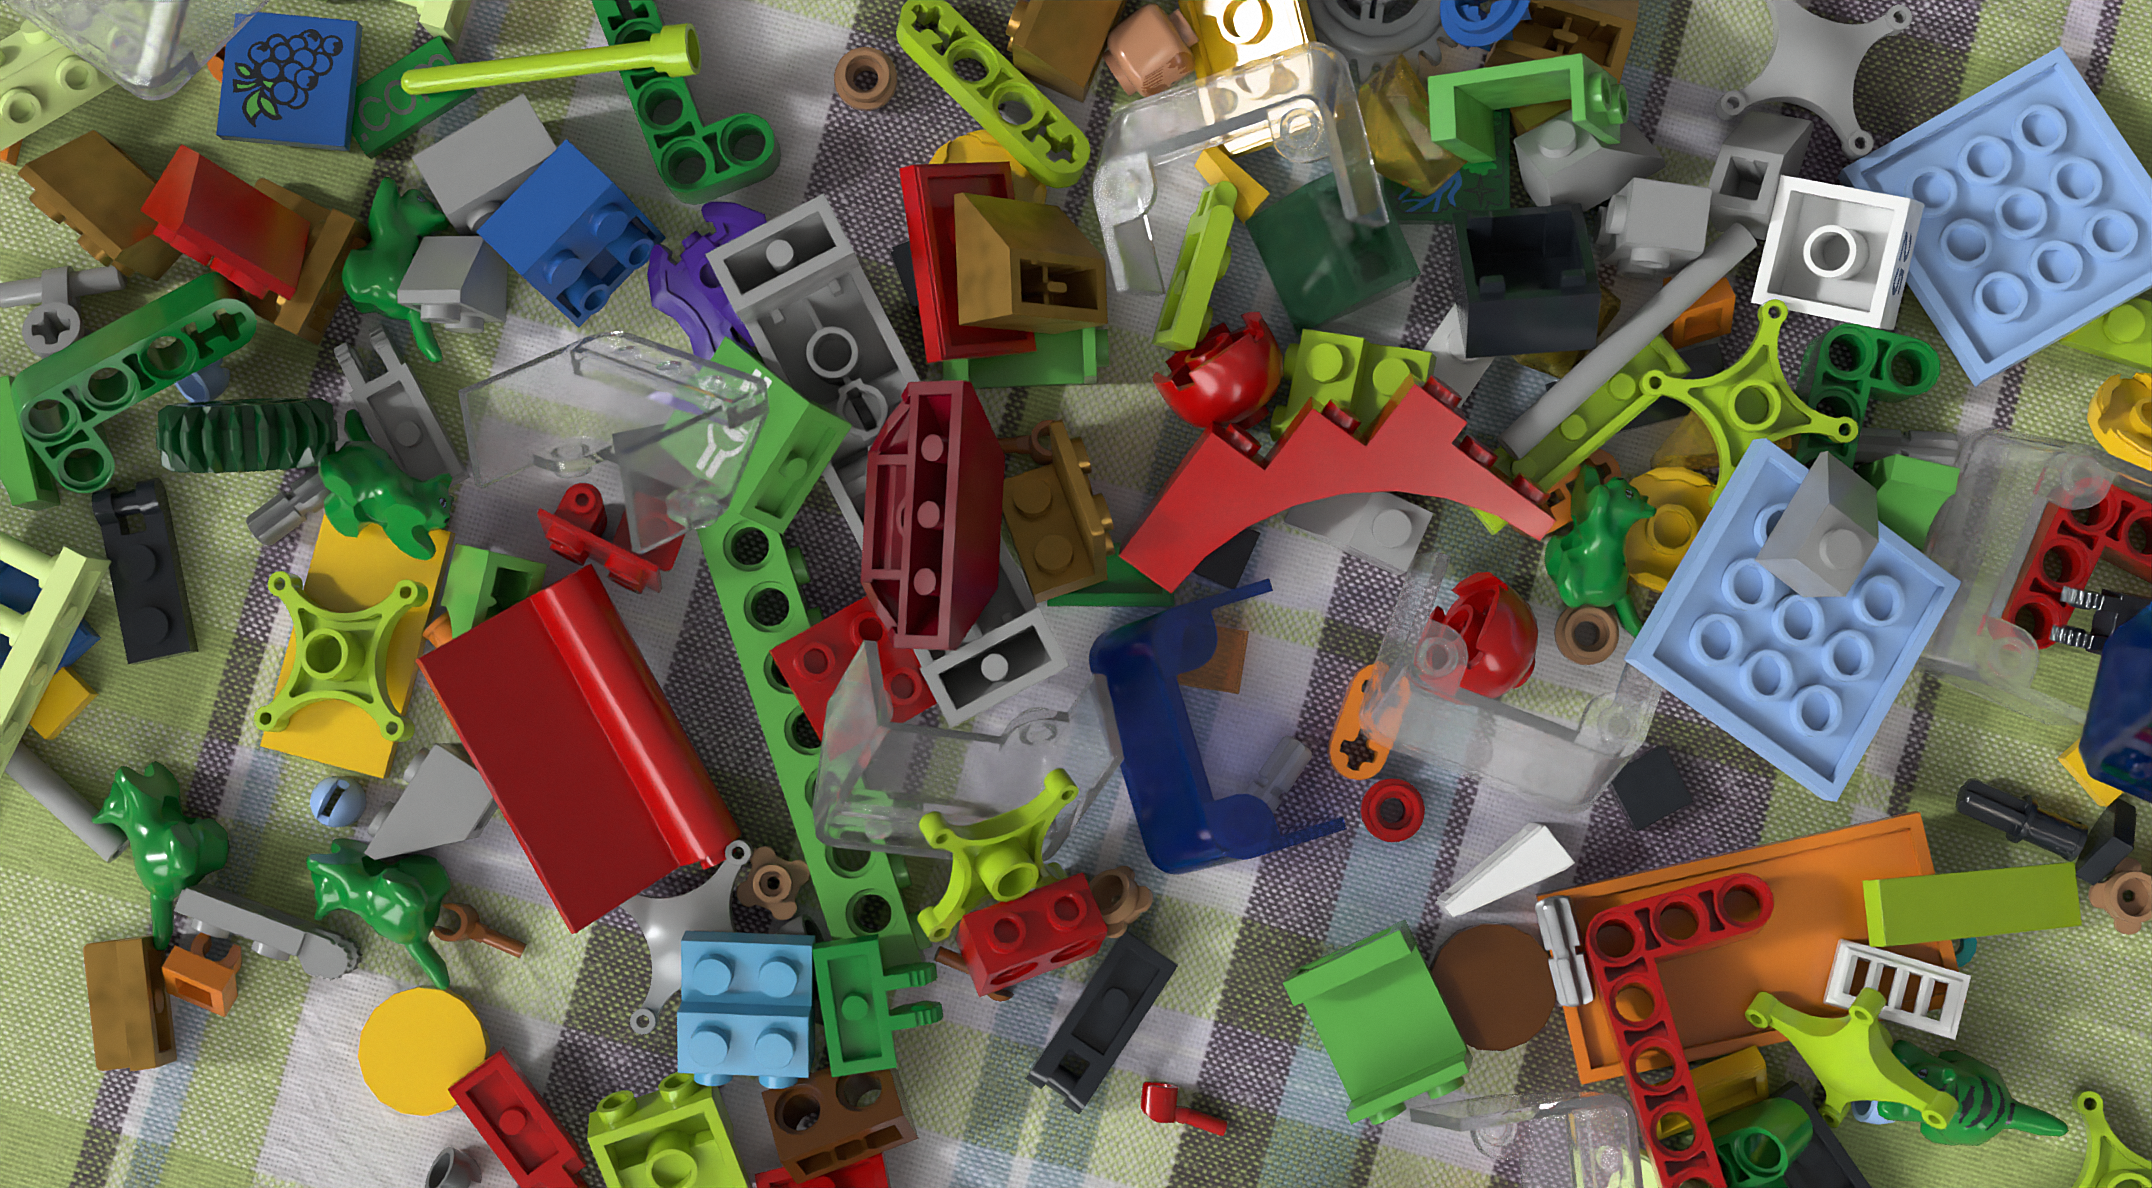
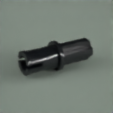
(2021, 818)

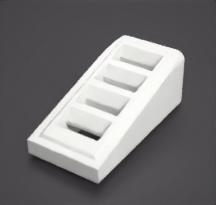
(1517, 863)
(1842, 974)

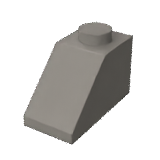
(1574, 167)
(1365, 525)
(1824, 531)

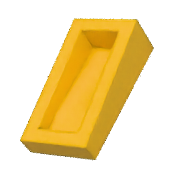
(1218, 167)

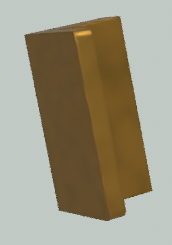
(129, 1004)

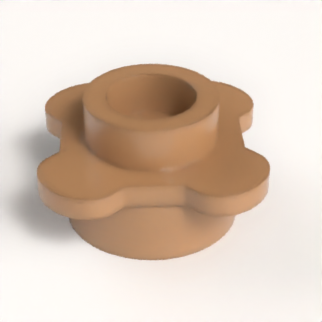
(756, 889)
(2109, 896)
(1119, 898)

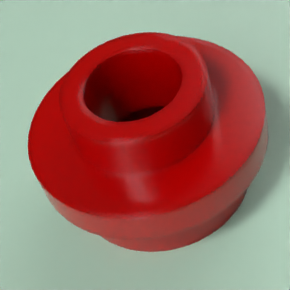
(1412, 813)

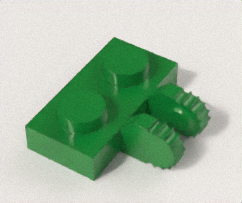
(857, 1003)

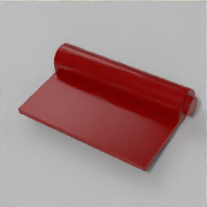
(580, 747)

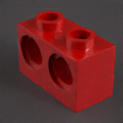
(1031, 934)

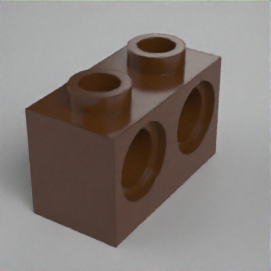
(842, 1130)

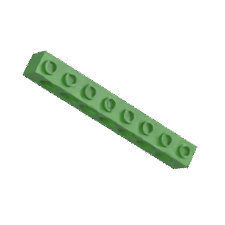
(779, 712)

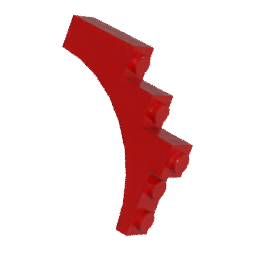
(1320, 455)

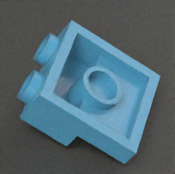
(746, 1007)

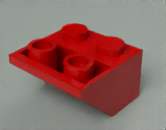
(221, 216)

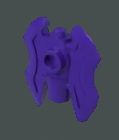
(691, 288)

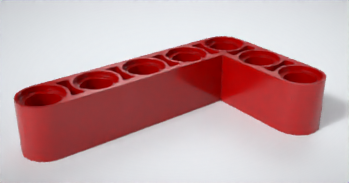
(2079, 550)
(1659, 1031)

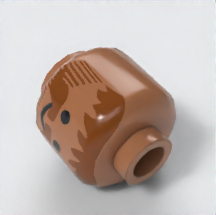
(1150, 50)

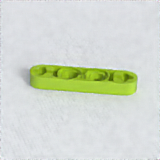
(1000, 85)

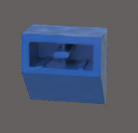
(571, 233)

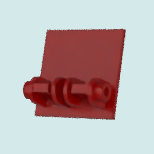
(577, 536)
(821, 654)

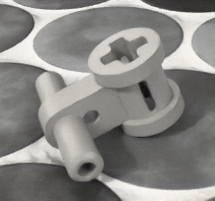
(59, 318)

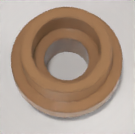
(862, 60)
(1606, 634)

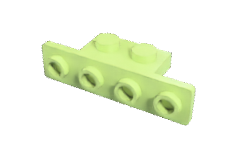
(41, 82)

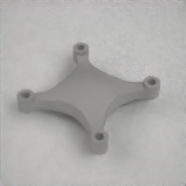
(1816, 68)
(667, 919)

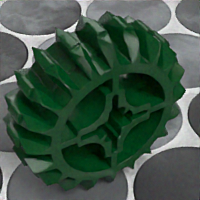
(245, 434)

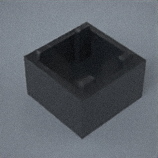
(1524, 280)

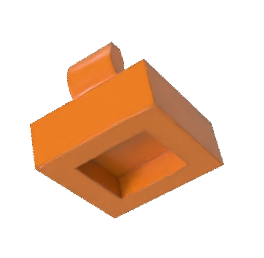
(1705, 318)
(201, 980)

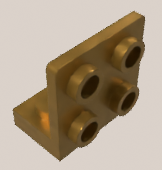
(320, 279)
(1058, 521)

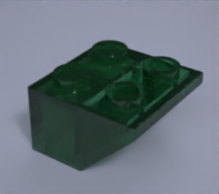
(1323, 261)

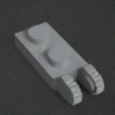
(400, 412)
(272, 930)

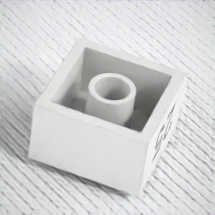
(1838, 252)

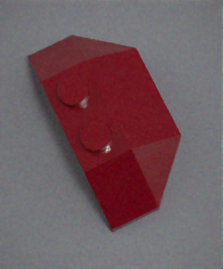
(933, 516)

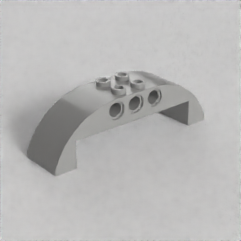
(832, 342)

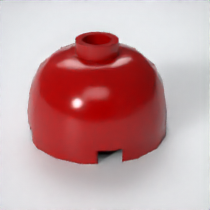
(1225, 376)
(1496, 631)

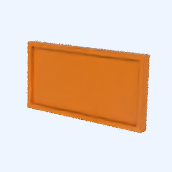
(1815, 905)

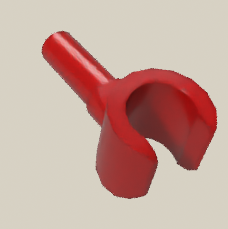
(1160, 1105)

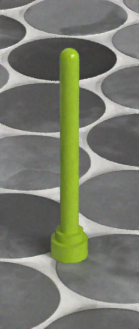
(671, 51)

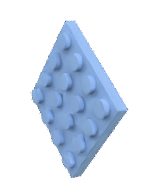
(2025, 216)
(1784, 669)

